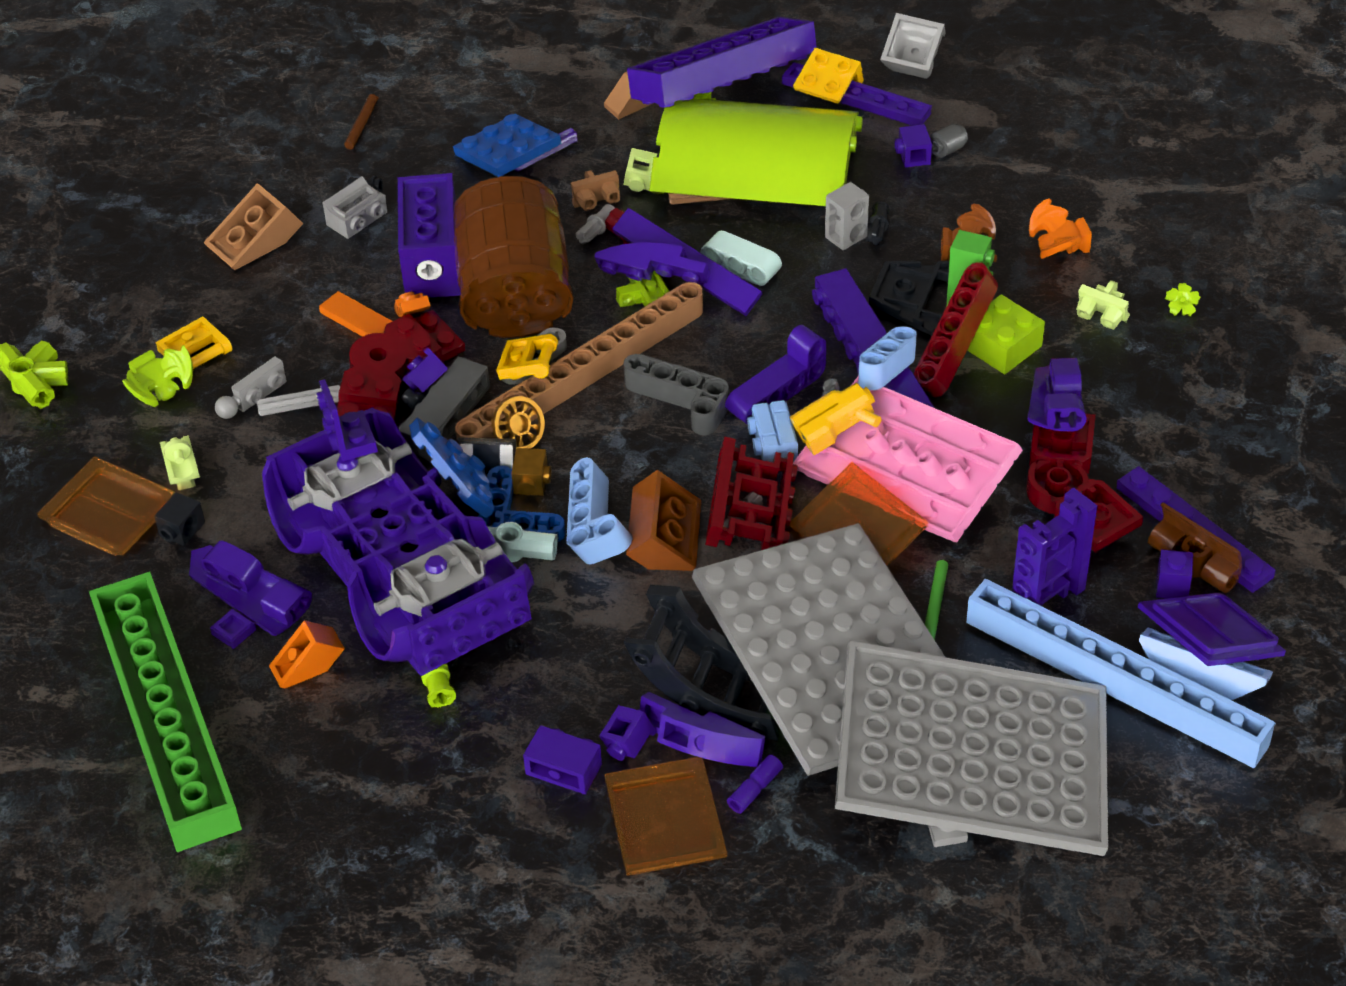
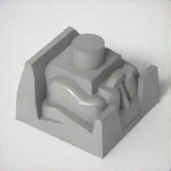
(912, 45)

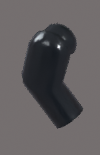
(412, 398)

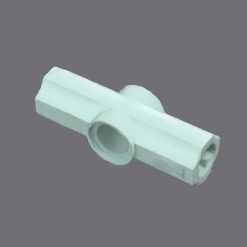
(520, 543)

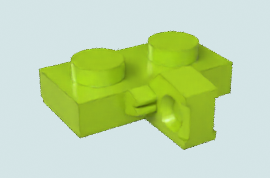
(641, 291)

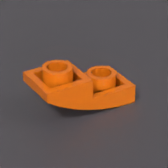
(411, 303)

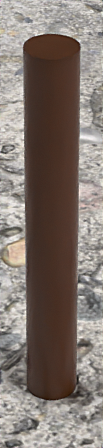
(361, 122)

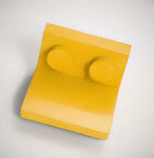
(828, 75)

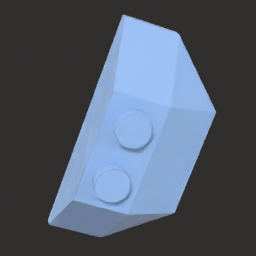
(1227, 679)

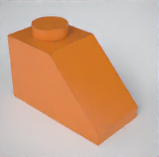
(306, 654)

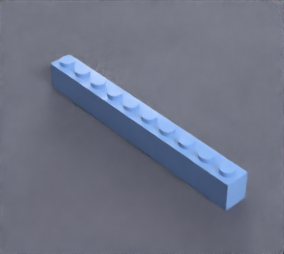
(1123, 672)

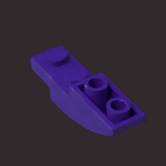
(643, 258)
(702, 736)

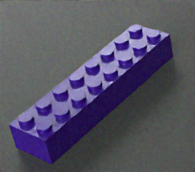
(721, 61)

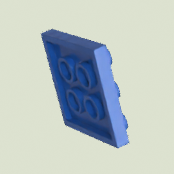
(507, 145)

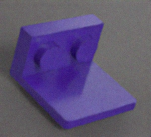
(346, 433)

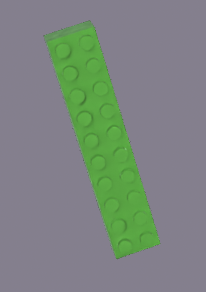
(165, 713)

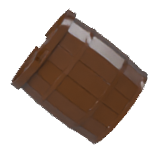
(511, 257)

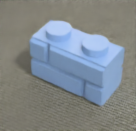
(772, 430)

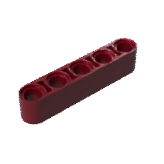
(956, 330)

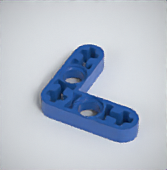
(503, 514)

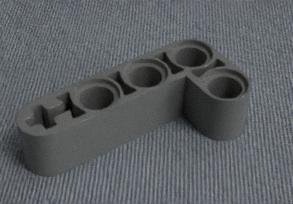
(681, 387)

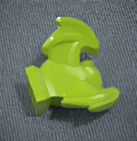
(157, 375)

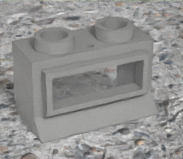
(354, 208)

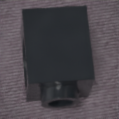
(179, 519)

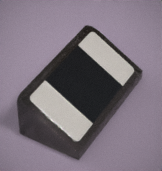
(490, 451)

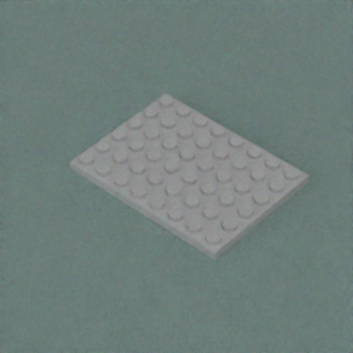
(792, 626)
(974, 748)

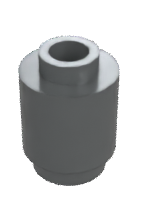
(948, 140)

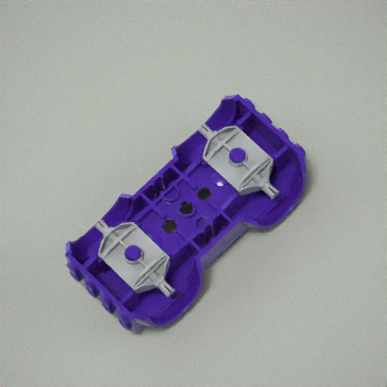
(404, 604)

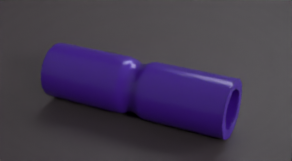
(751, 787)

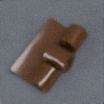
(1212, 557)

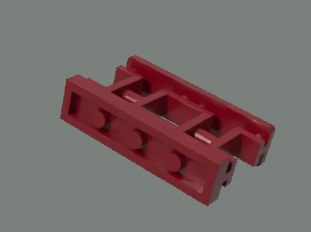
(728, 493)

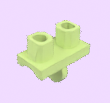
(1104, 300)
(180, 462)

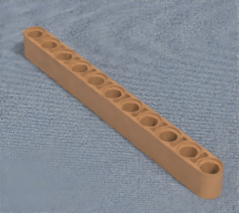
(594, 358)

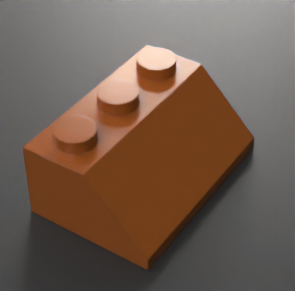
(664, 524)

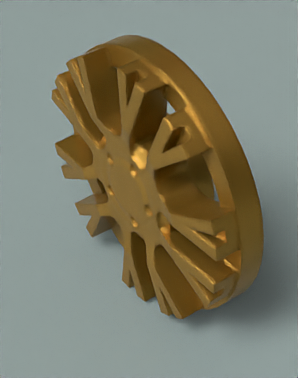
(519, 422)

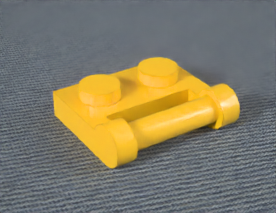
(195, 337)
(519, 353)

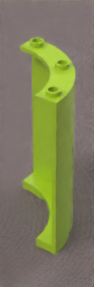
(753, 151)

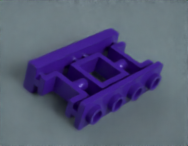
(1056, 554)

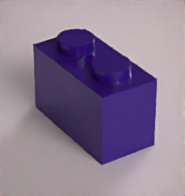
(562, 759)

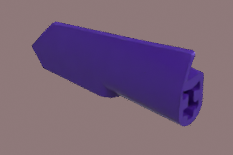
(1057, 396)
(249, 588)

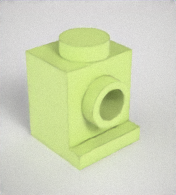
(636, 175)

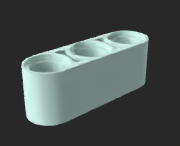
(742, 257)

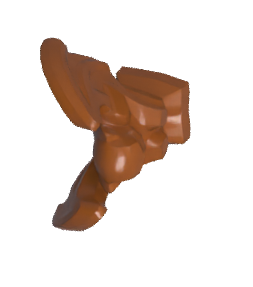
(974, 221)

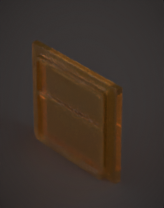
(860, 499)
(106, 506)
(665, 816)

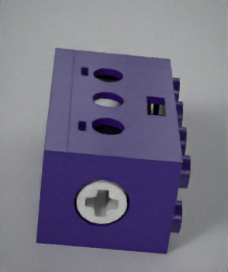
(427, 235)

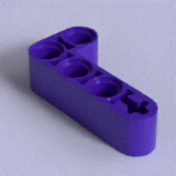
(783, 378)

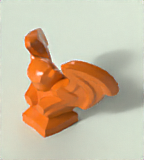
(1062, 233)

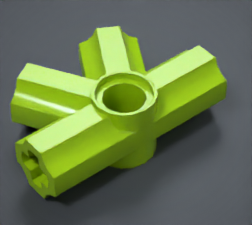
(34, 372)

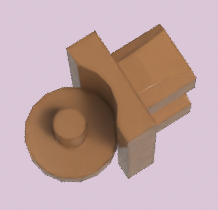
(594, 189)

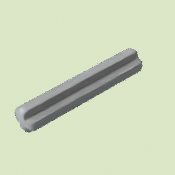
(293, 401)

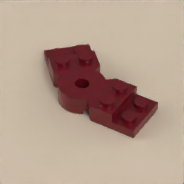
(381, 361)
(1063, 462)

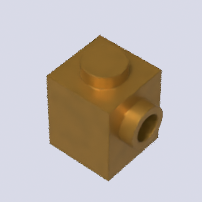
(530, 471)

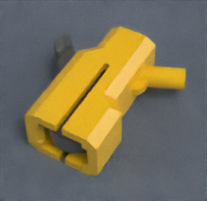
(832, 414)

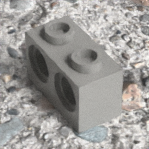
(846, 216)

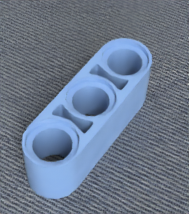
(887, 358)

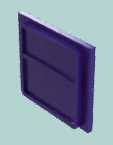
(1213, 628)

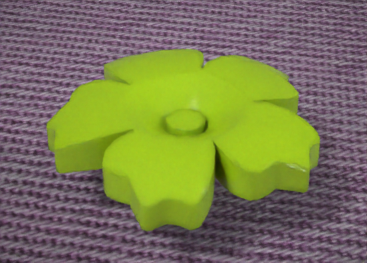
(1182, 300)

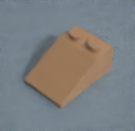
(253, 229)

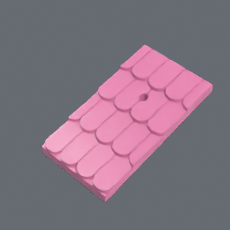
(922, 458)

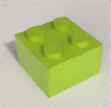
(1007, 335)

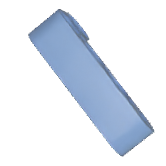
(590, 528)

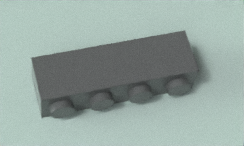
(449, 400)

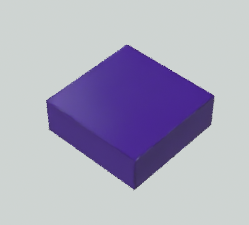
(232, 628)

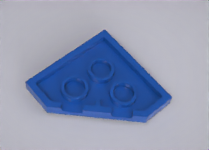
(451, 462)

